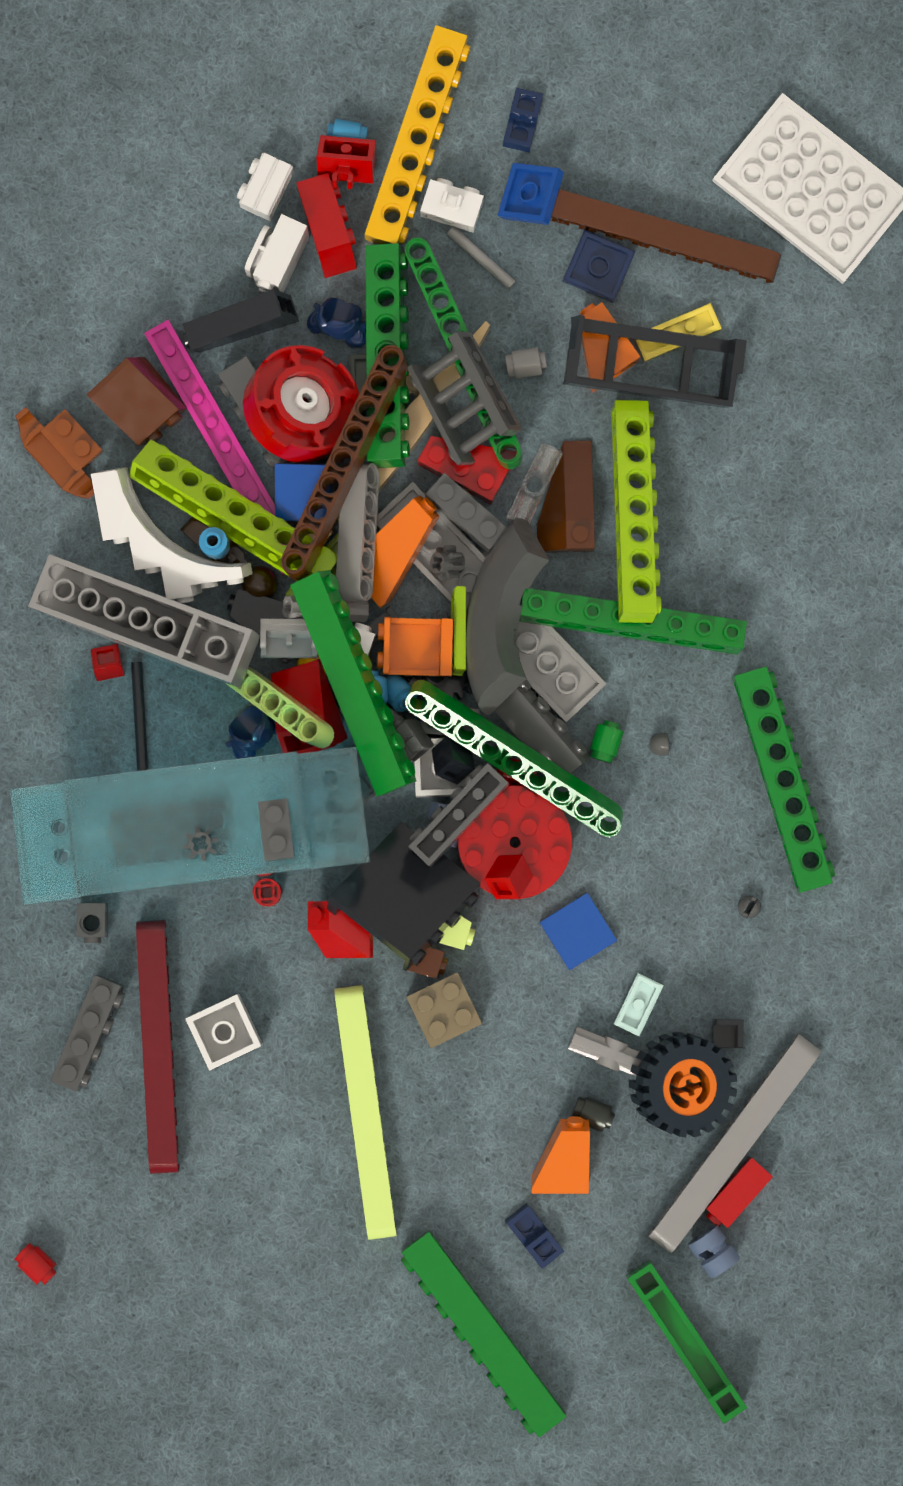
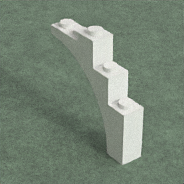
(126, 521)

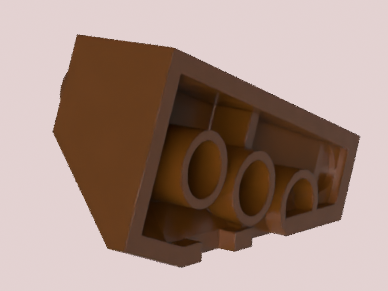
(568, 509)

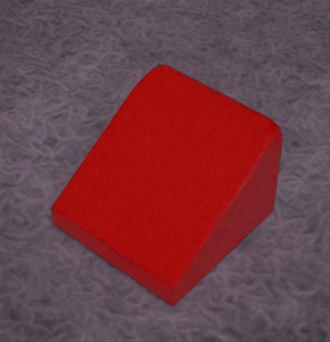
(107, 662)

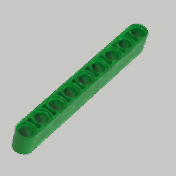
(444, 317)
(510, 746)

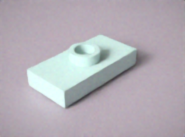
(638, 1004)

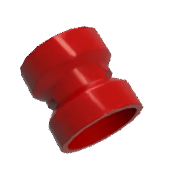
(267, 892)

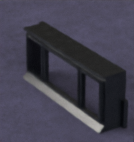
(732, 361)

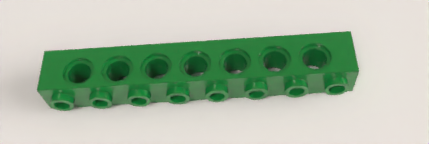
(380, 260)
(602, 617)
(765, 681)

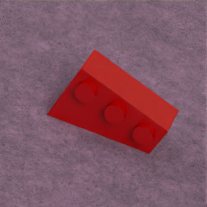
(327, 224)
(480, 479)

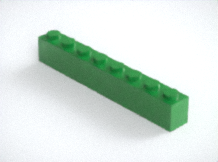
(353, 682)
(483, 1333)

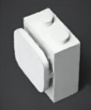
(277, 254)

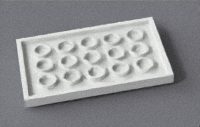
(812, 188)

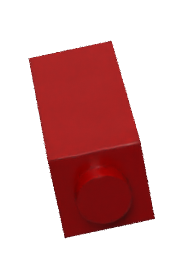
(737, 1193)

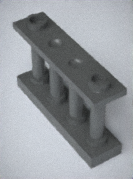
(489, 397)

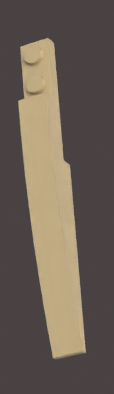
(420, 416)

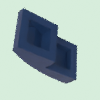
(522, 120)
(534, 1235)

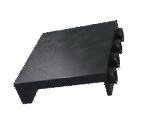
(404, 898)

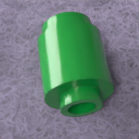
(606, 741)

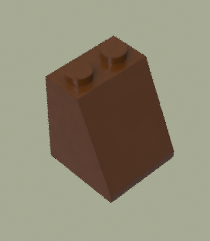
(138, 400)

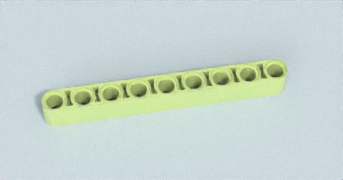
(365, 1112)

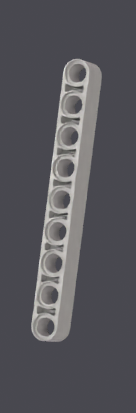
(735, 1144)

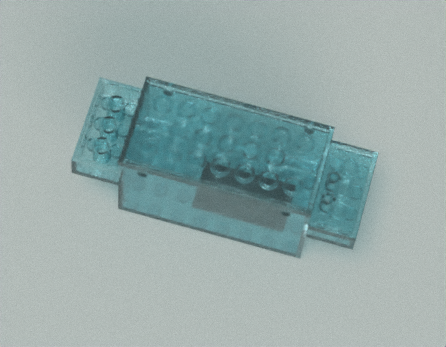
(131, 826)

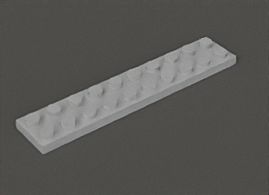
(546, 658)

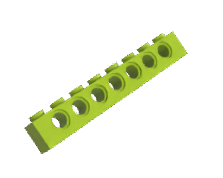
(195, 500)
(631, 606)

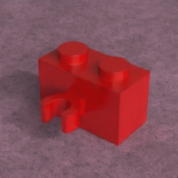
(346, 159)

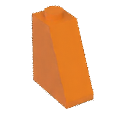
(596, 346)
(565, 1160)

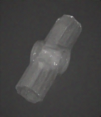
(541, 469)

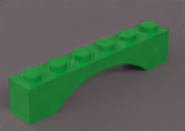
(686, 1341)

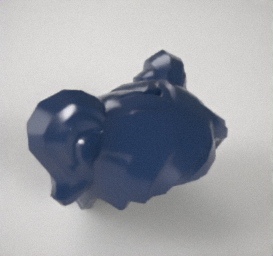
(339, 321)
(250, 732)

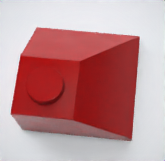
(338, 934)

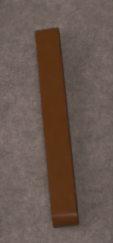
(665, 235)
(344, 449)

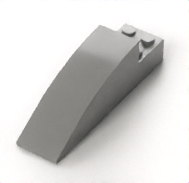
(145, 621)

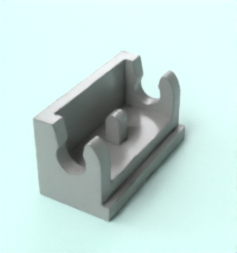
(286, 639)

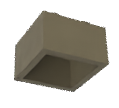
(444, 1010)

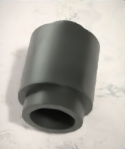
(596, 1112)

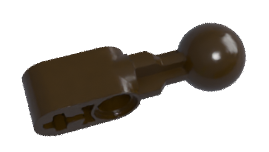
(259, 584)

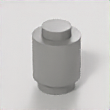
(526, 363)

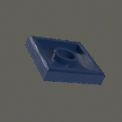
(599, 266)

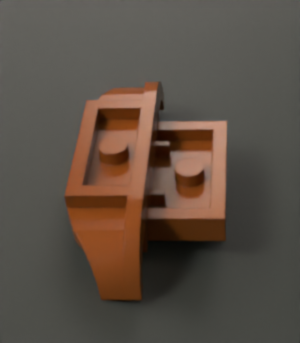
(61, 450)

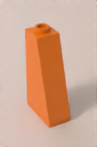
(399, 546)

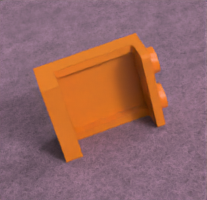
(415, 646)

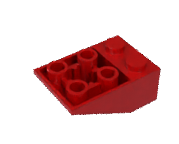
(311, 688)

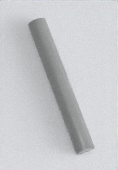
(481, 257)

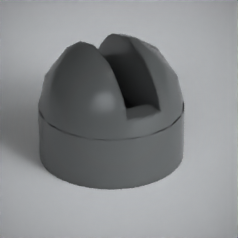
(659, 744)
(743, 904)

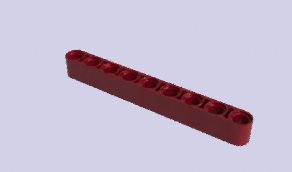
(156, 1046)

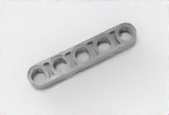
(358, 536)

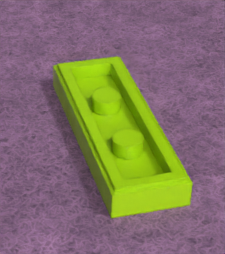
(458, 614)

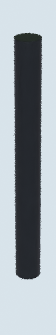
(139, 716)

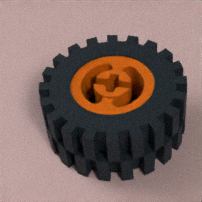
(669, 1065)

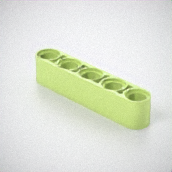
(285, 709)

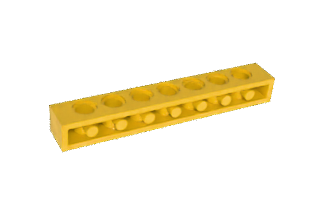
(442, 43)

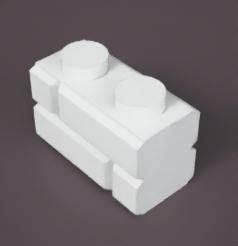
(265, 186)

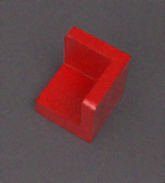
(509, 877)

